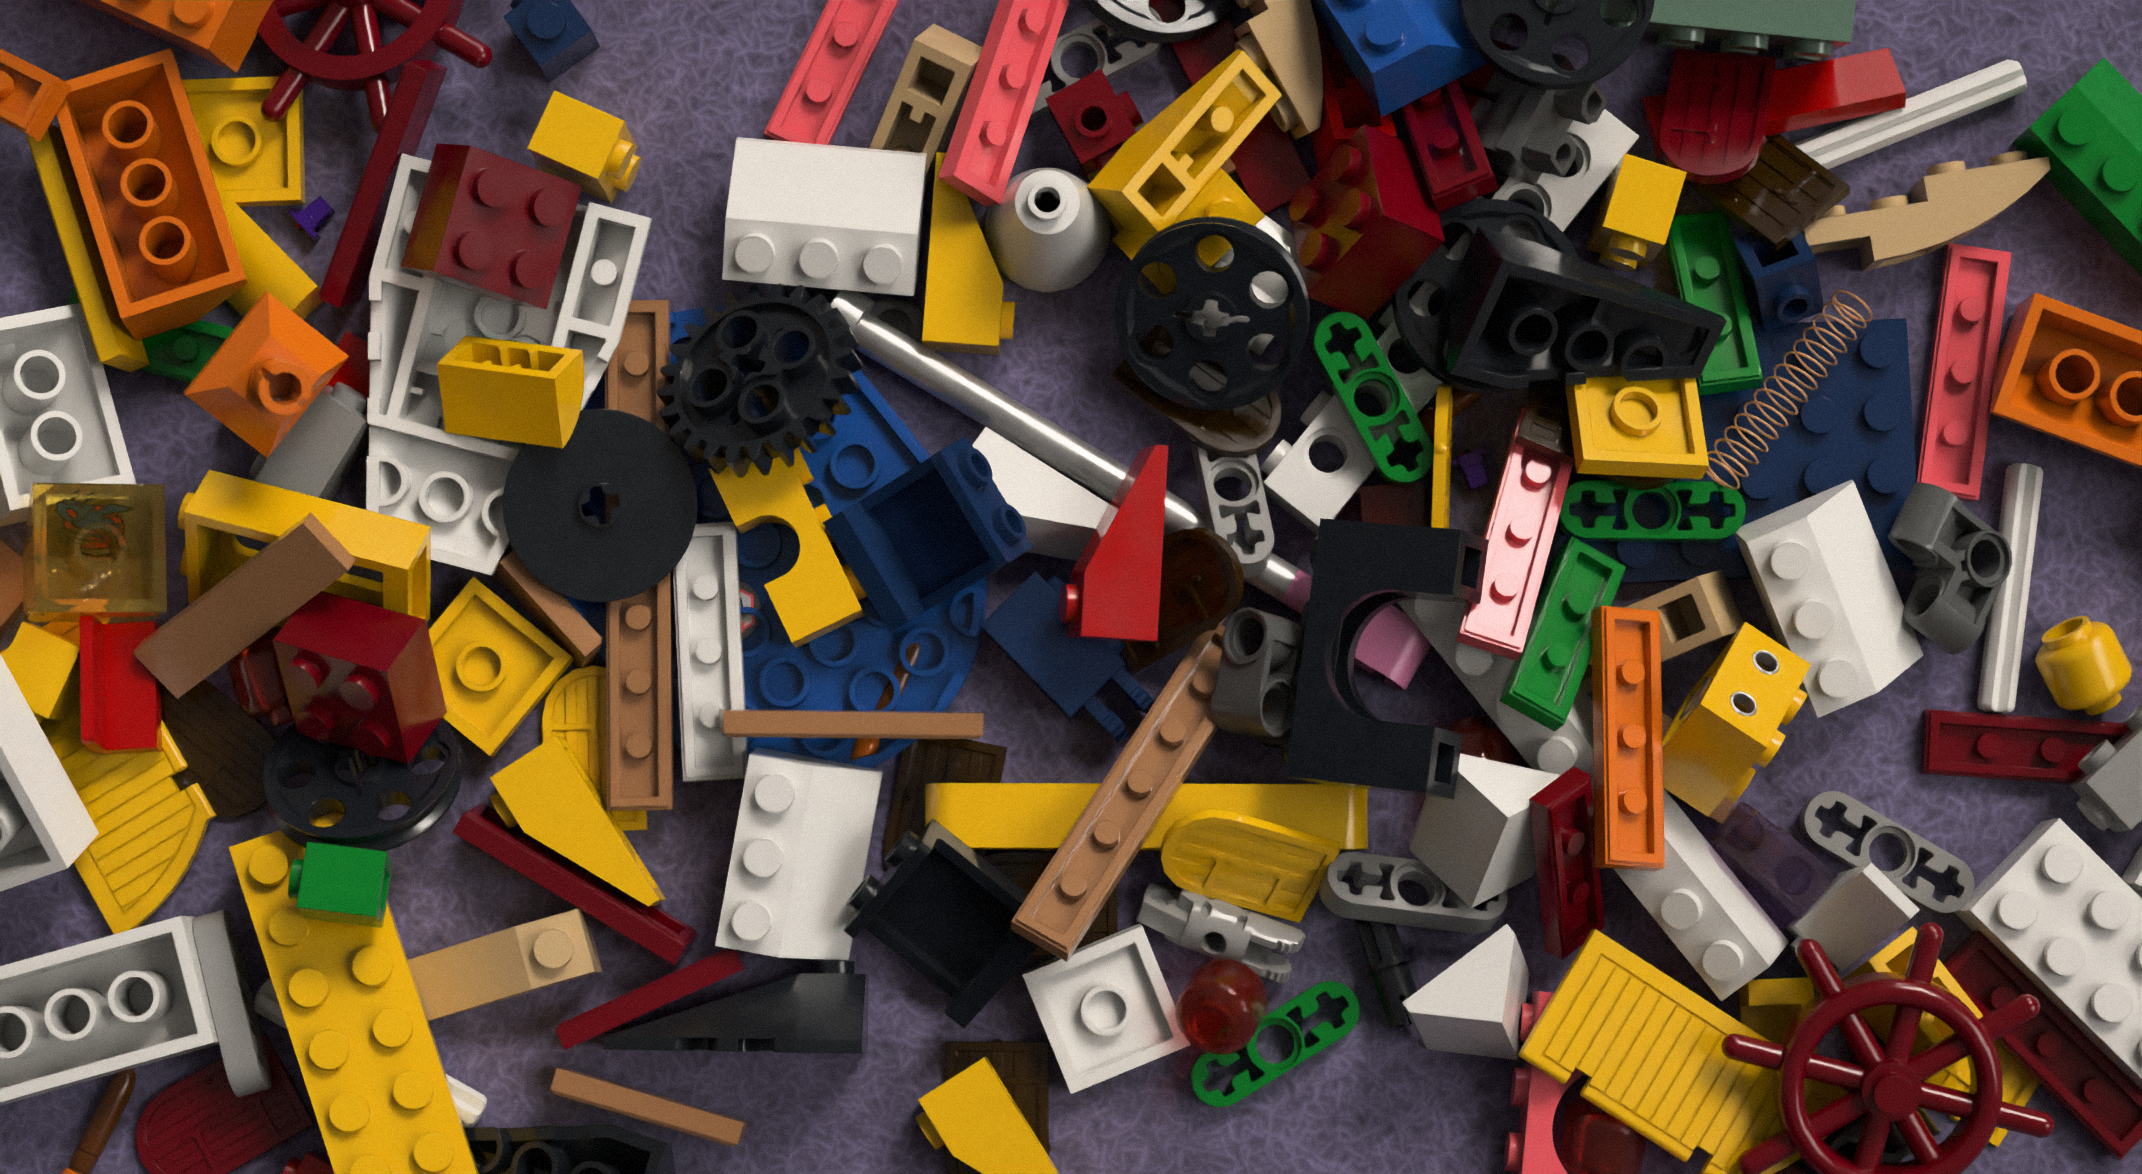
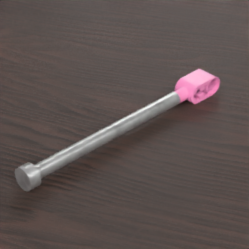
(1388, 643)

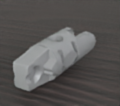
(1220, 930)

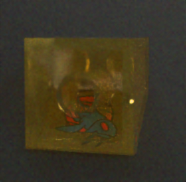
(95, 552)

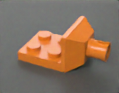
(266, 374)

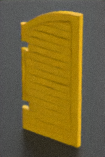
(141, 816)
(1659, 1058)

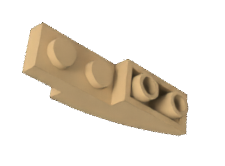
(1287, 50)
(1944, 210)

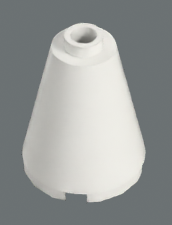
(1047, 230)

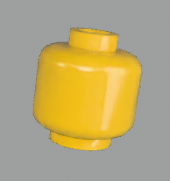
(2083, 665)

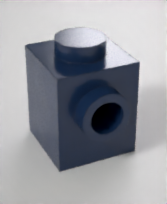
(551, 34)
(1781, 283)

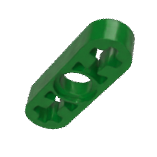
(1336, 364)
(1697, 526)
(1323, 1031)

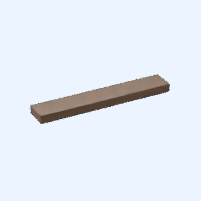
(1125, 805)

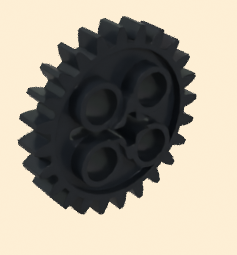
(760, 379)

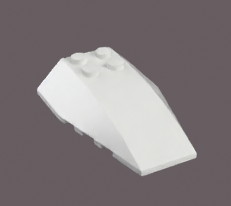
(416, 320)

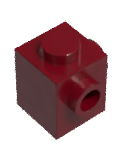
(1094, 120)

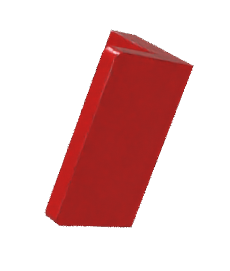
(116, 690)

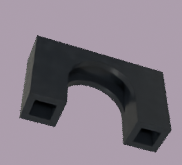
(1356, 576)

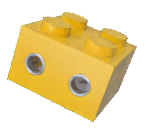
(1732, 720)

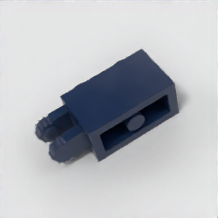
(1061, 667)

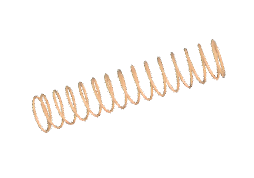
(1835, 302)

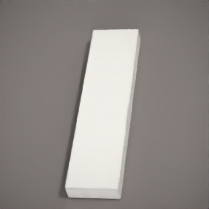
(709, 653)

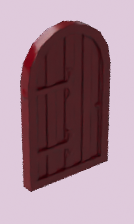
(1715, 114)
(209, 1130)

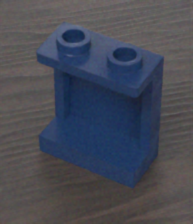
(929, 534)

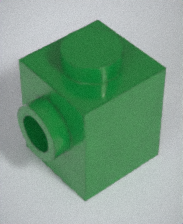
(341, 884)

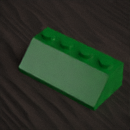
(2096, 155)

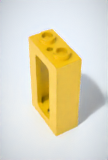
(263, 512)

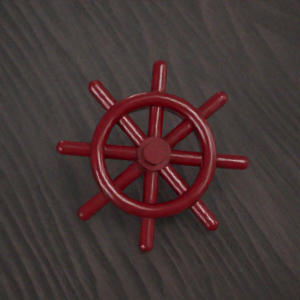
(375, 65)
(1885, 1078)

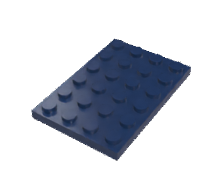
(1848, 430)

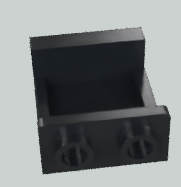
(945, 917)

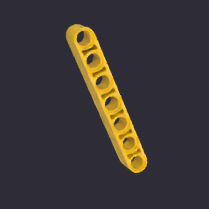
(1044, 813)

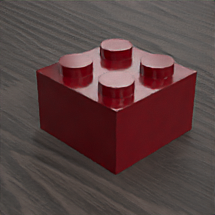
(1364, 223)
(491, 225)
(360, 676)

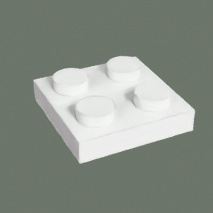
(1105, 1008)

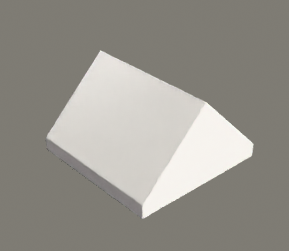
(1484, 834)
(1475, 1001)

